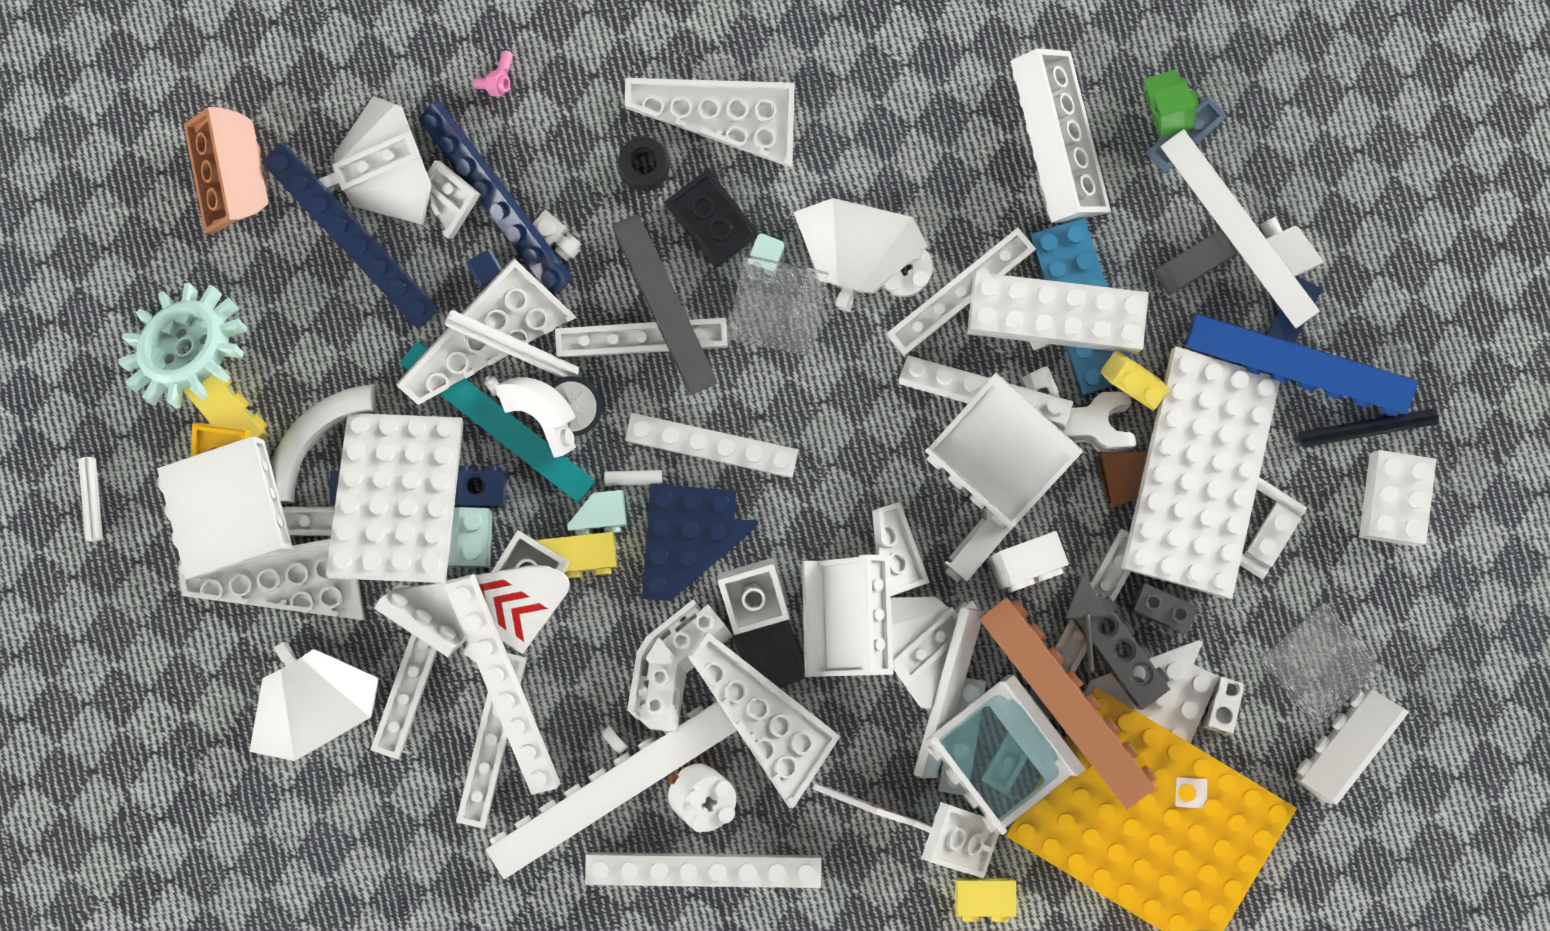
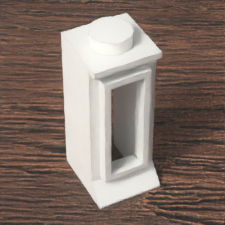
(975, 548)

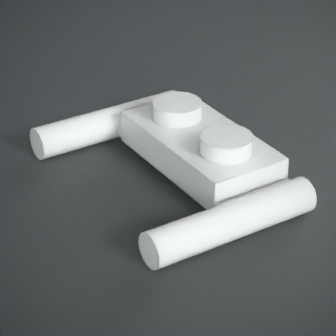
(1273, 532)

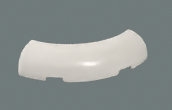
(310, 428)

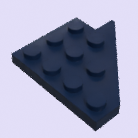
(687, 536)

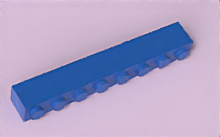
(1301, 363)

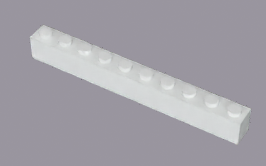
(609, 789)

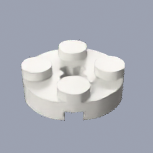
(915, 280)

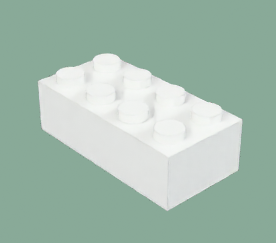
(1028, 562)

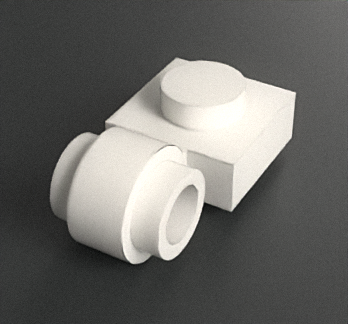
(552, 232)

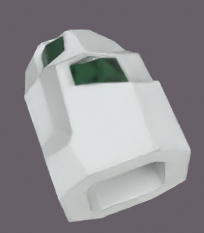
(1040, 381)

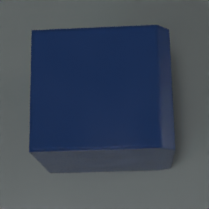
(484, 268)

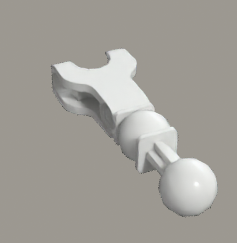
(1092, 424)

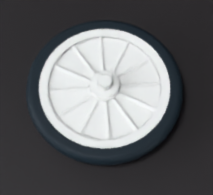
(583, 400)

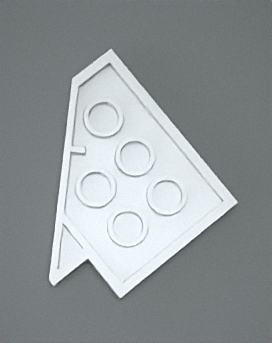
(1182, 705)

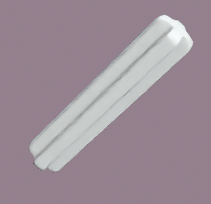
(90, 499)

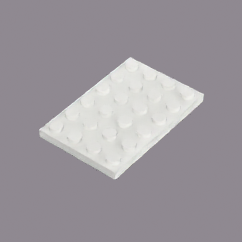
(395, 498)

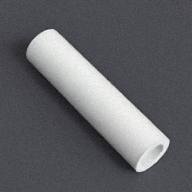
(645, 477)

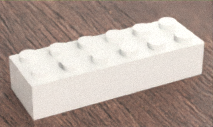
(1057, 313)

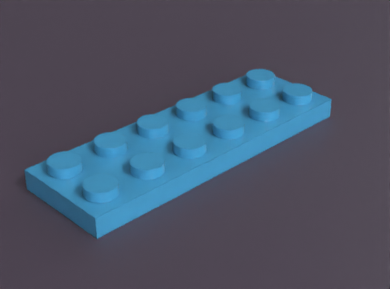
(1069, 256)

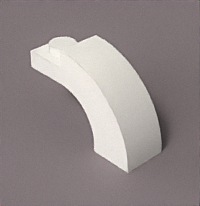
(544, 405)

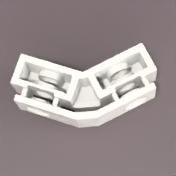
(664, 662)

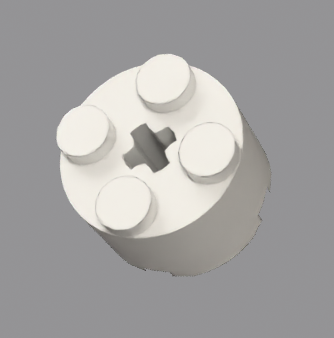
(702, 798)

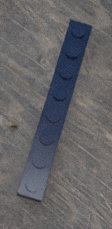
(495, 198)
(350, 235)

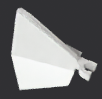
(382, 165)
(858, 245)
(921, 643)
(309, 703)

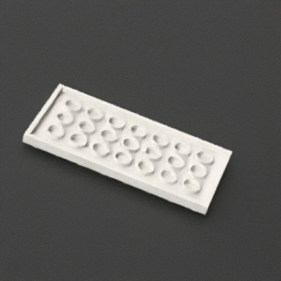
(1201, 474)

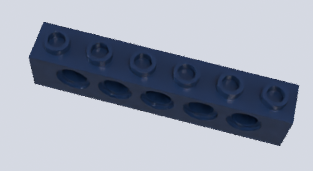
(492, 496)

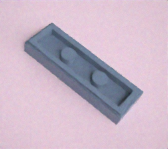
(1208, 118)

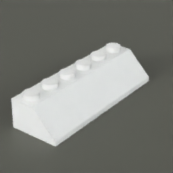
(1060, 135)

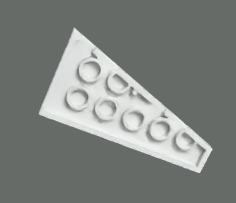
(735, 113)
(511, 304)
(283, 581)
(774, 726)

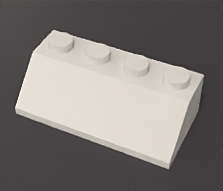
(1350, 746)

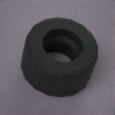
(639, 146)

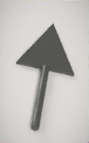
(1086, 605)

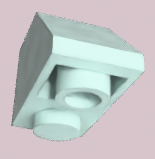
(600, 511)

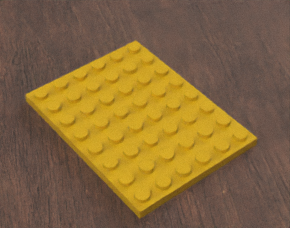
(1156, 858)

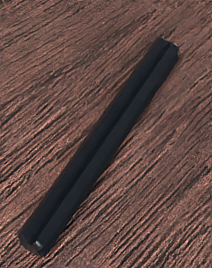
(1368, 428)

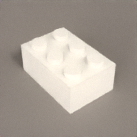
(1397, 498)

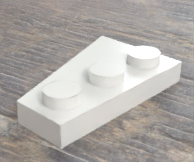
(895, 539)

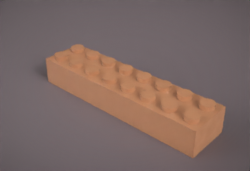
(1067, 702)

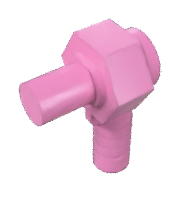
(497, 81)

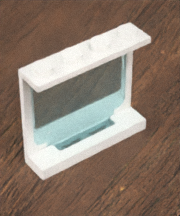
(1003, 753)

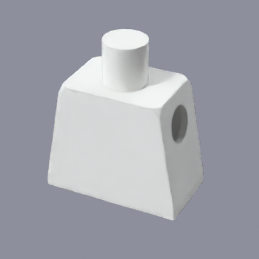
(1291, 247)

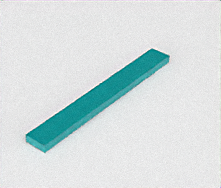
(511, 433)

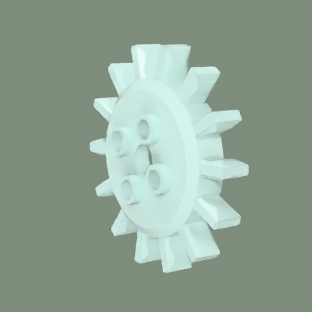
(163, 341)

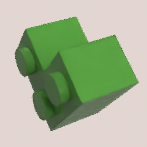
(1170, 103)

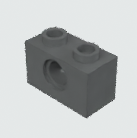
(1163, 609)

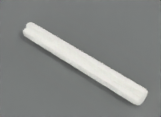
(510, 345)

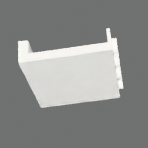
(1003, 452)
(223, 508)
(847, 616)

